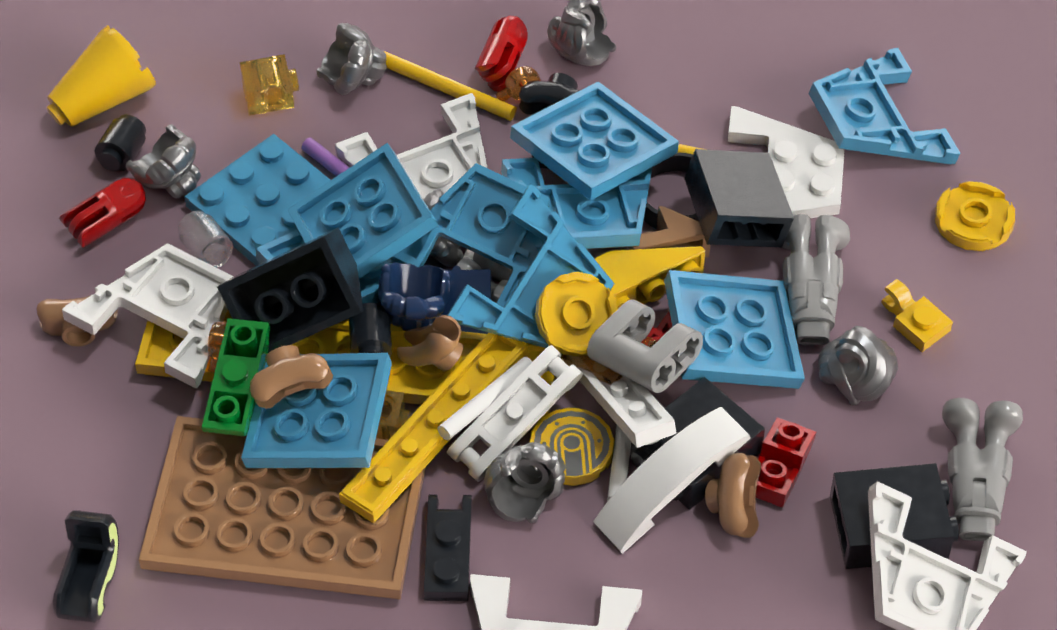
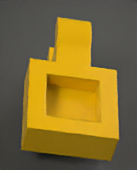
(917, 321)

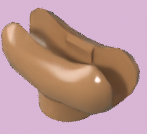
(53, 322)
(433, 344)
(288, 374)
(735, 495)

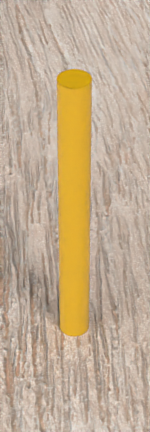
(449, 86)

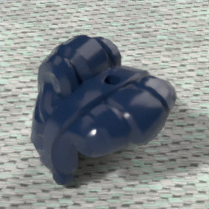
(413, 293)

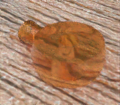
(515, 81)
(214, 343)

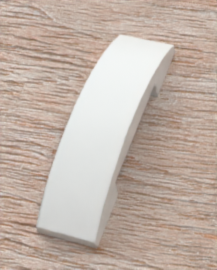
(666, 474)

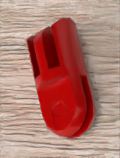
(502, 51)
(104, 210)

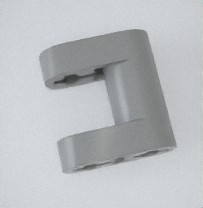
(620, 348)

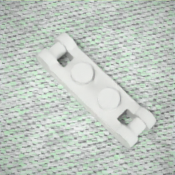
(514, 411)

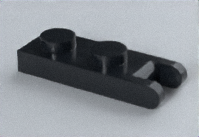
(447, 551)

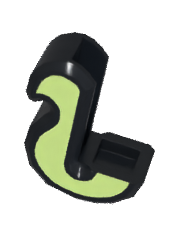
(87, 566)

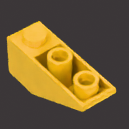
(641, 272)

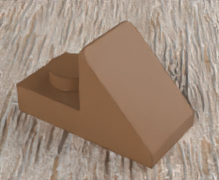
(672, 232)

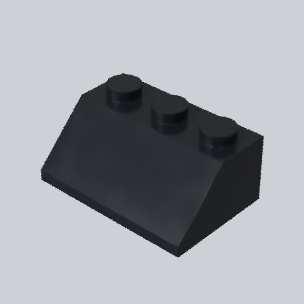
(298, 290)

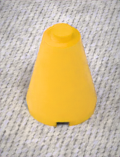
(99, 80)

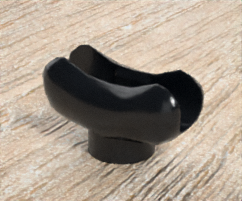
(542, 94)

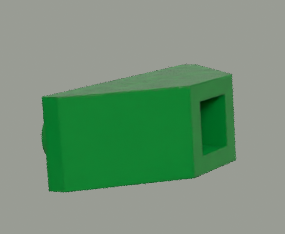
(239, 359)

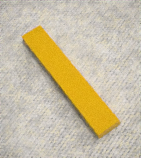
(418, 438)

